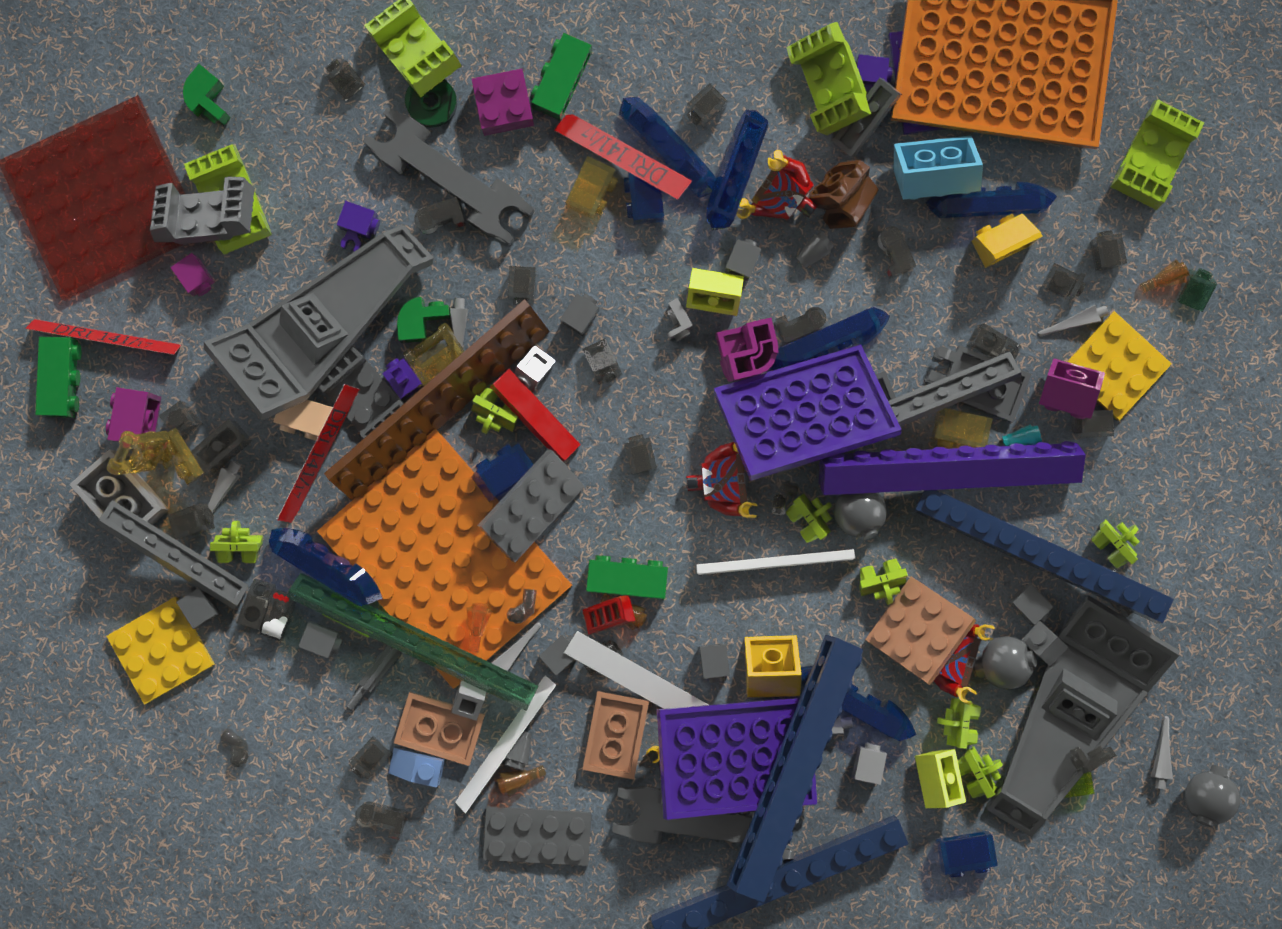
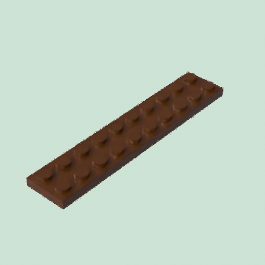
(438, 401)

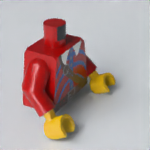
(781, 191)
(723, 482)
(959, 667)

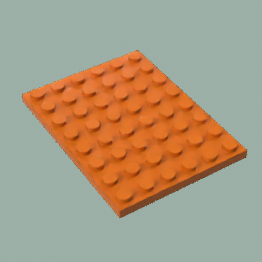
(1007, 67)
(431, 558)

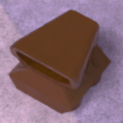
(845, 194)

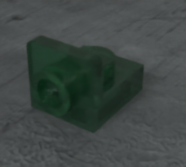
(1197, 289)

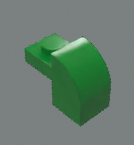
(199, 92)
(413, 318)

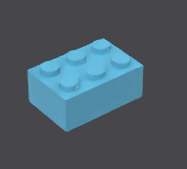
(937, 167)

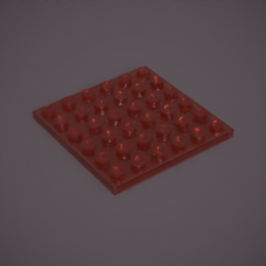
(93, 195)

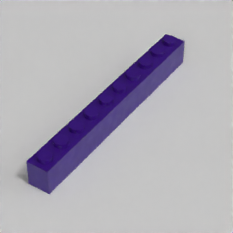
(951, 468)

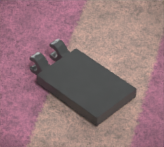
(999, 402)

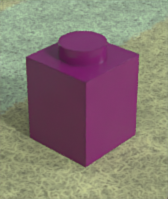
(193, 275)

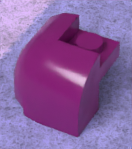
(747, 349)

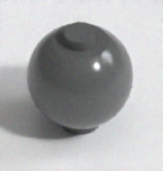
(860, 514)
(1006, 662)
(1212, 796)

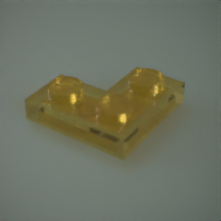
(178, 454)

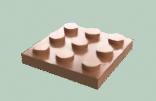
(920, 630)

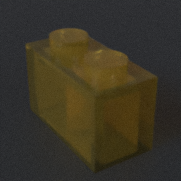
(591, 188)
(960, 429)

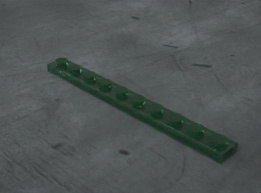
(414, 642)

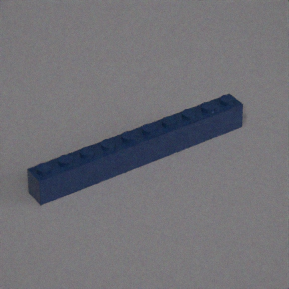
(1044, 555)
(795, 768)
(792, 875)

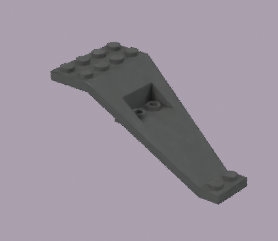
(283, 352)
(1103, 674)

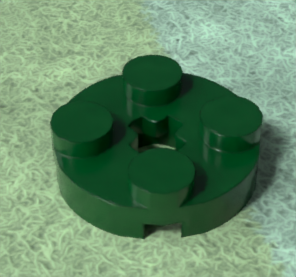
(440, 112)

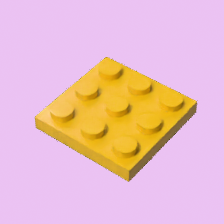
(1125, 358)
(160, 650)

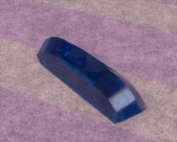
(667, 145)
(736, 169)
(1025, 199)
(861, 327)
(324, 566)
(886, 719)

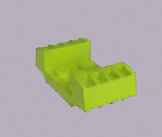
(412, 46)
(831, 78)
(1156, 154)
(209, 175)

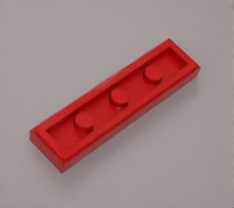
(534, 415)

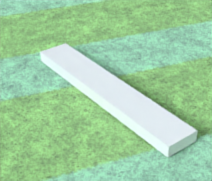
(773, 562)

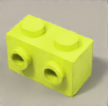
(714, 292)
(940, 779)

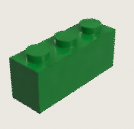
(561, 76)
(57, 377)
(627, 577)

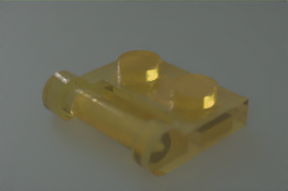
(439, 361)
(146, 453)

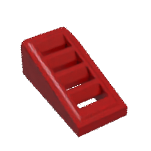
(625, 612)

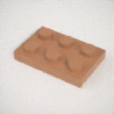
(433, 729)
(615, 735)

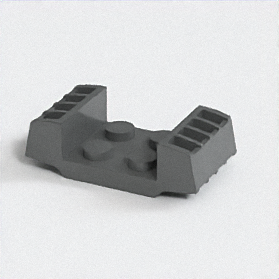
(202, 215)
(375, 398)

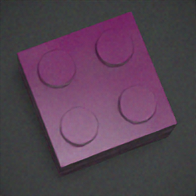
(502, 102)
(1071, 389)
(132, 412)

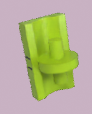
(492, 415)
(803, 508)
(236, 540)
(1124, 552)
(883, 585)
(957, 723)
(983, 783)

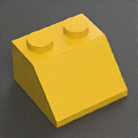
(1005, 239)
(772, 666)

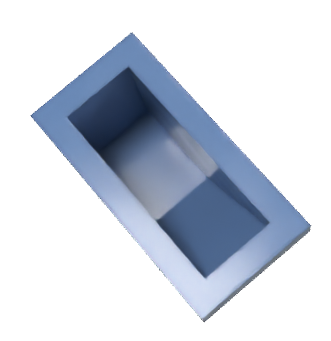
(416, 767)

